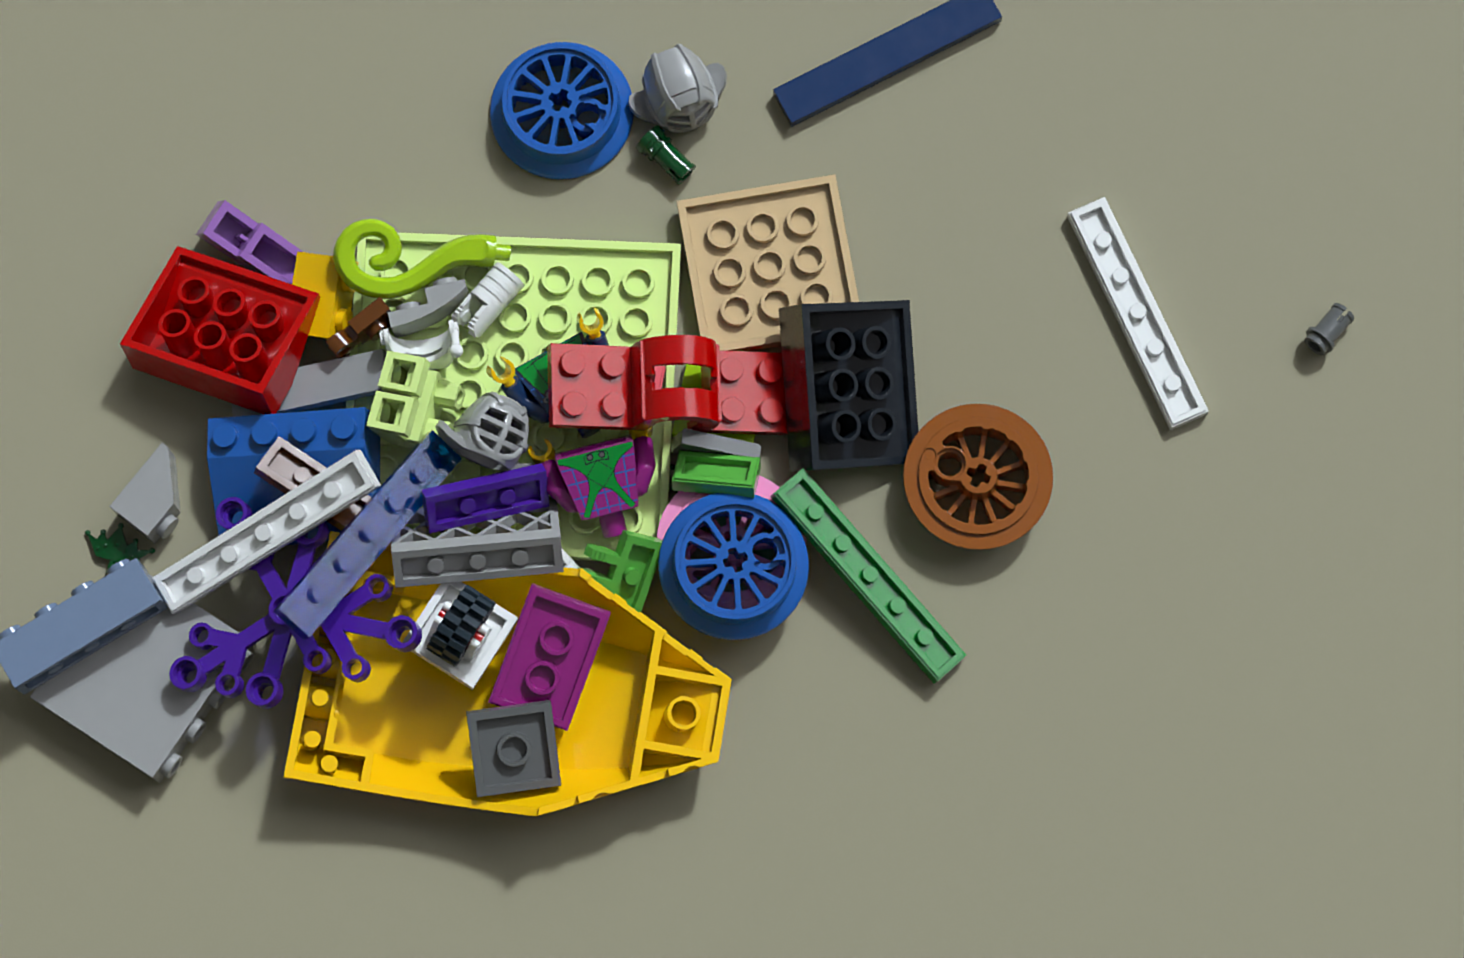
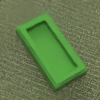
(716, 473)

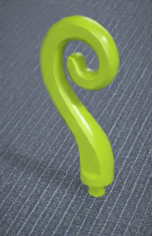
(468, 250)

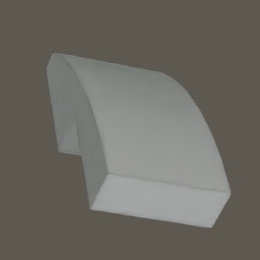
(442, 301)

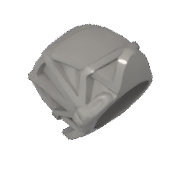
(678, 90)
(490, 432)

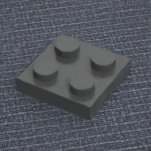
(513, 748)

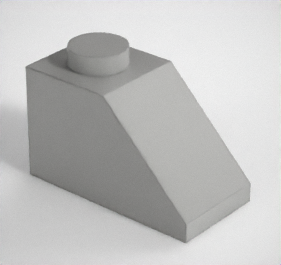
(152, 497)

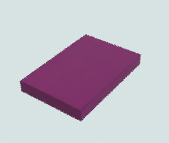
(550, 653)

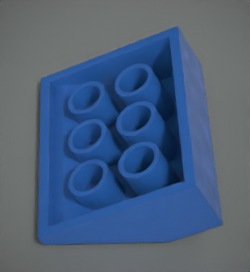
(241, 442)

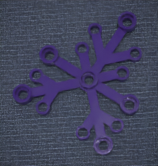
(233, 647)

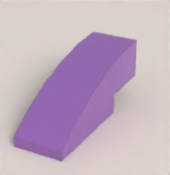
(249, 242)

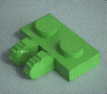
(630, 568)

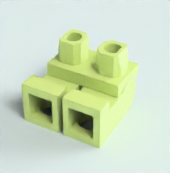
(411, 400)

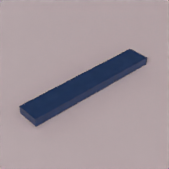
(884, 57)

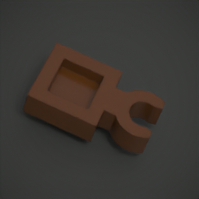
(361, 328)

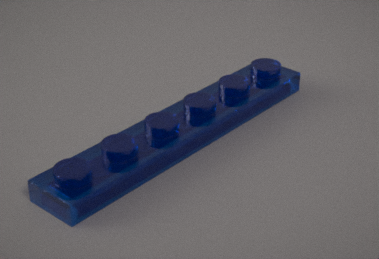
(366, 536)

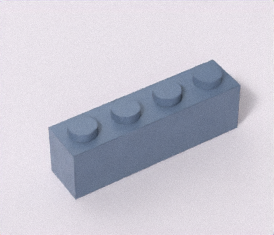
(79, 625)

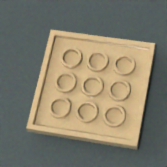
(762, 254)

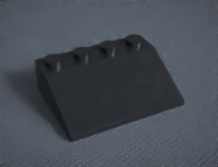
(848, 384)

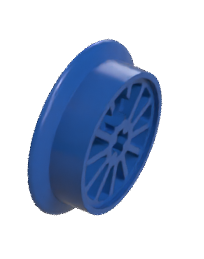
(601, 140)
(706, 615)

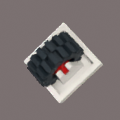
(462, 632)

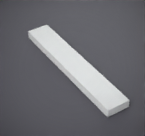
(1137, 313)
(266, 531)

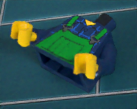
(530, 381)

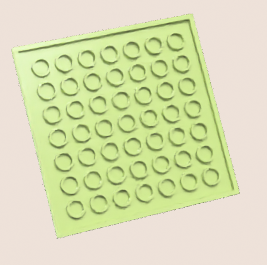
(629, 285)

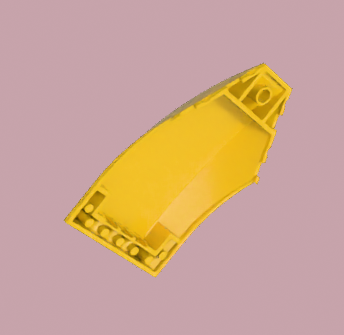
(405, 731)

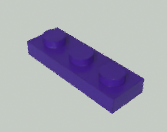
(485, 498)

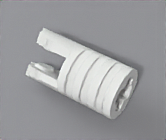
(488, 300)

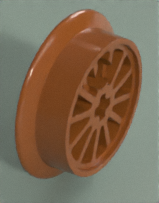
(985, 421)

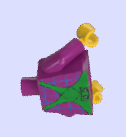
(601, 477)

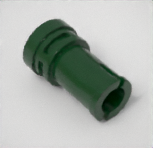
(660, 150)

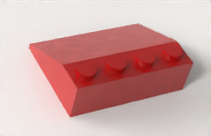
(222, 331)

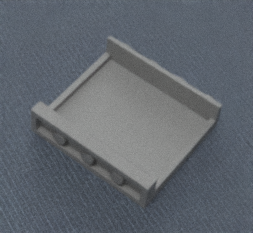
(127, 696)

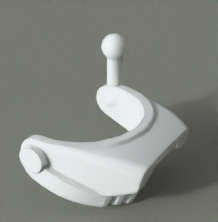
(437, 350)

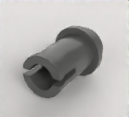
(1323, 335)

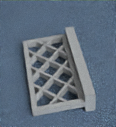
(487, 555)

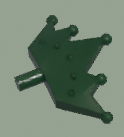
(116, 547)

